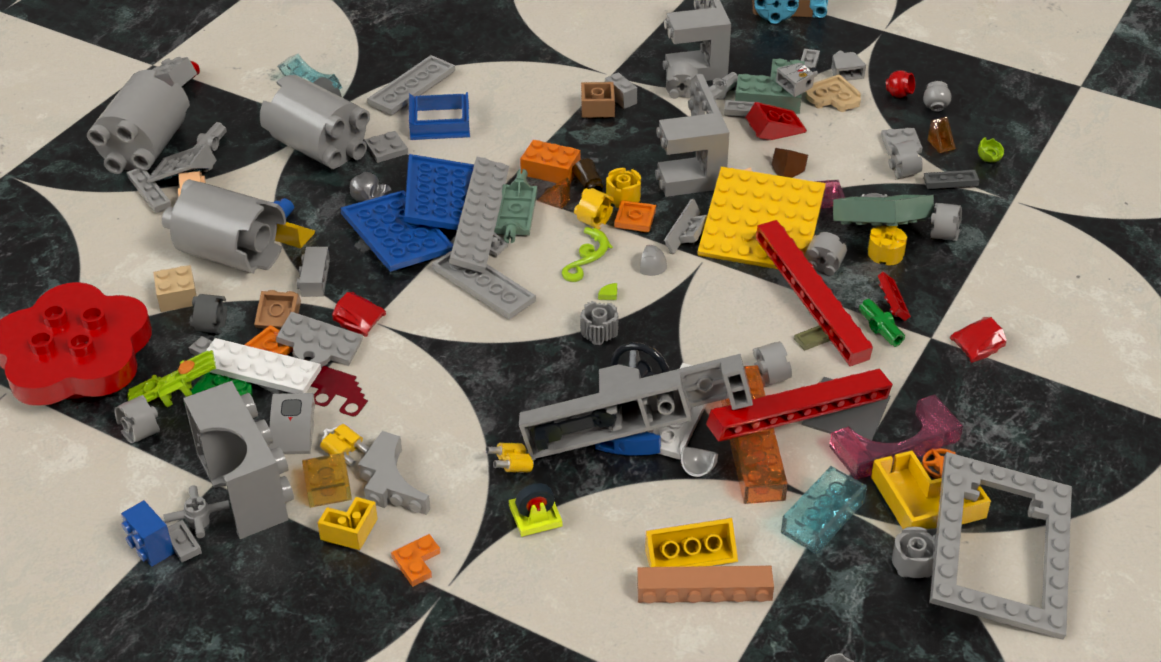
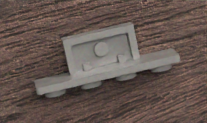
(686, 228)

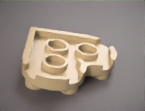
(834, 92)

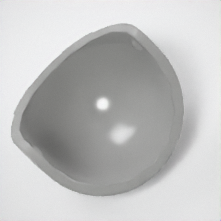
(652, 261)
(698, 461)

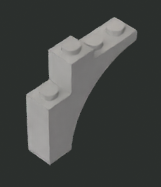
(384, 480)

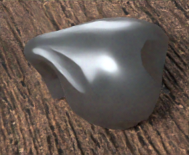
(367, 187)

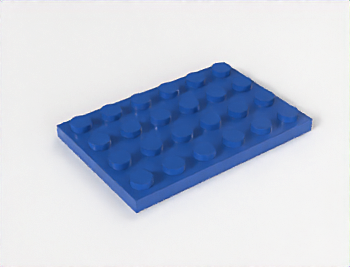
(436, 191)
(389, 237)

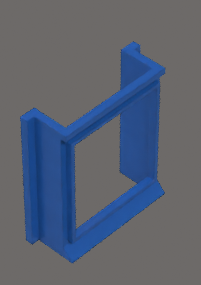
(442, 127)

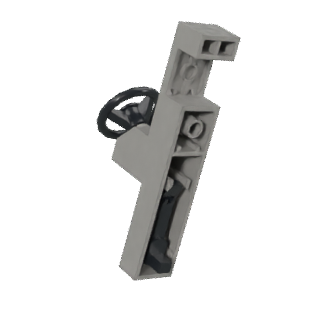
(633, 401)

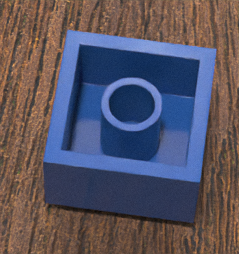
(147, 533)

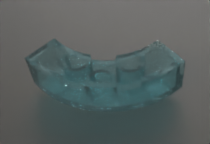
(297, 66)

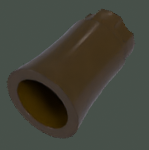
(587, 174)

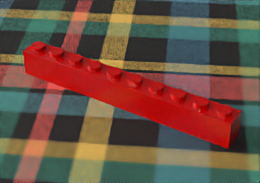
(814, 293)
(799, 404)

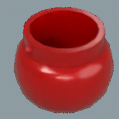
(900, 84)

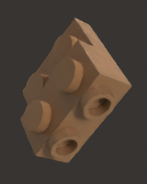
(275, 308)

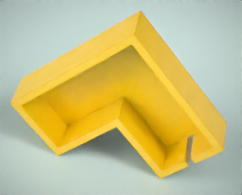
(915, 496)

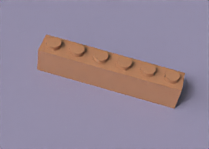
(705, 584)

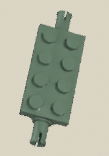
(516, 208)

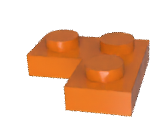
(412, 556)

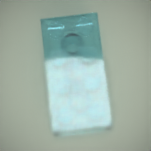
(823, 509)

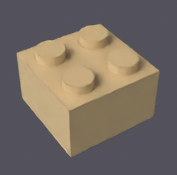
(175, 288)

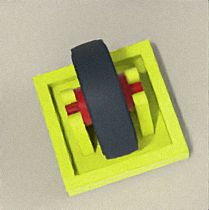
(535, 510)

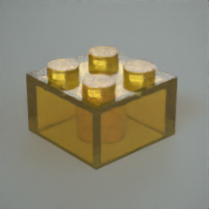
(326, 480)

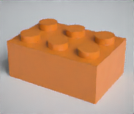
(549, 161)

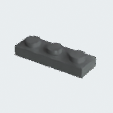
(951, 179)

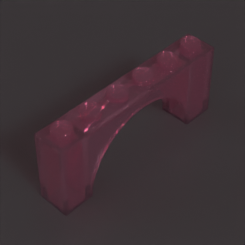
(937, 430)

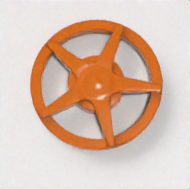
(937, 463)

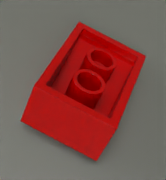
(774, 122)

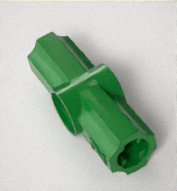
(881, 322)

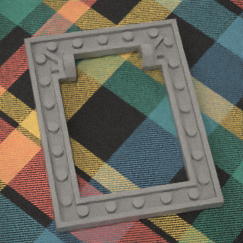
(959, 481)

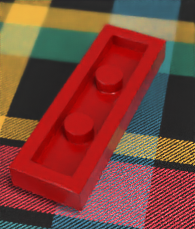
(893, 296)

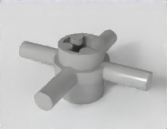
(196, 512)

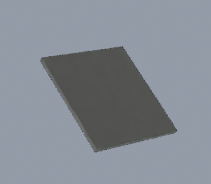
(861, 419)

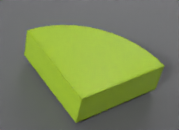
(608, 292)

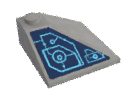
(191, 160)

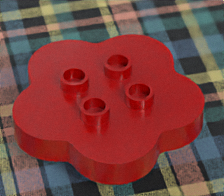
(72, 344)

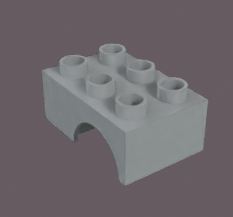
(230, 438)

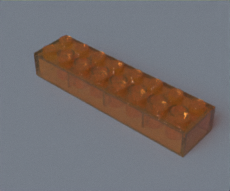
(758, 456)

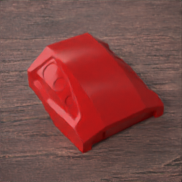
(357, 313)
(980, 339)

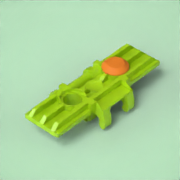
(179, 379)

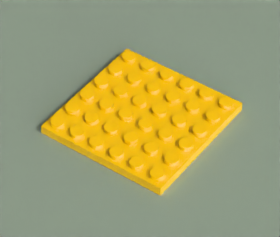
(754, 198)

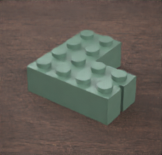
(766, 90)
(883, 210)

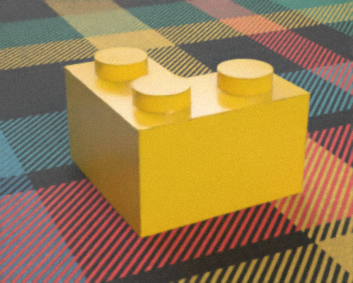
(348, 527)

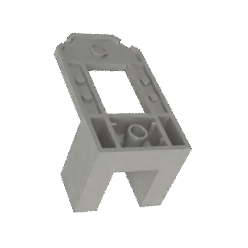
(705, 24)
(699, 133)

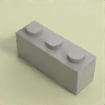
(313, 272)

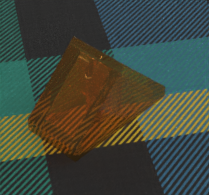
(940, 135)
(557, 195)

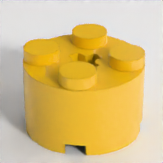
(623, 185)
(594, 208)
(887, 244)

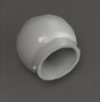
(937, 96)

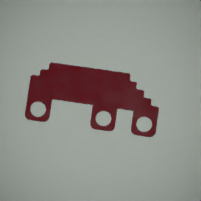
(339, 383)

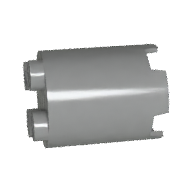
(138, 122)
(315, 122)
(224, 226)

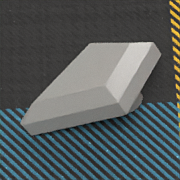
(497, 245)

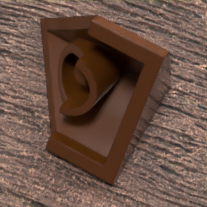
(789, 162)

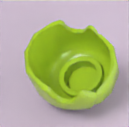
(990, 150)

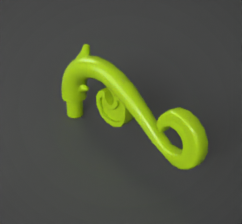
(588, 254)

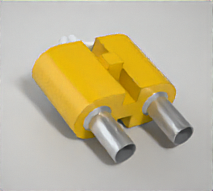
(342, 441)
(511, 457)

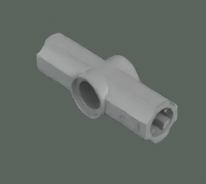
(723, 85)
(212, 136)

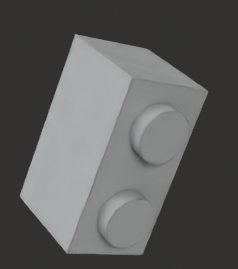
(624, 91)

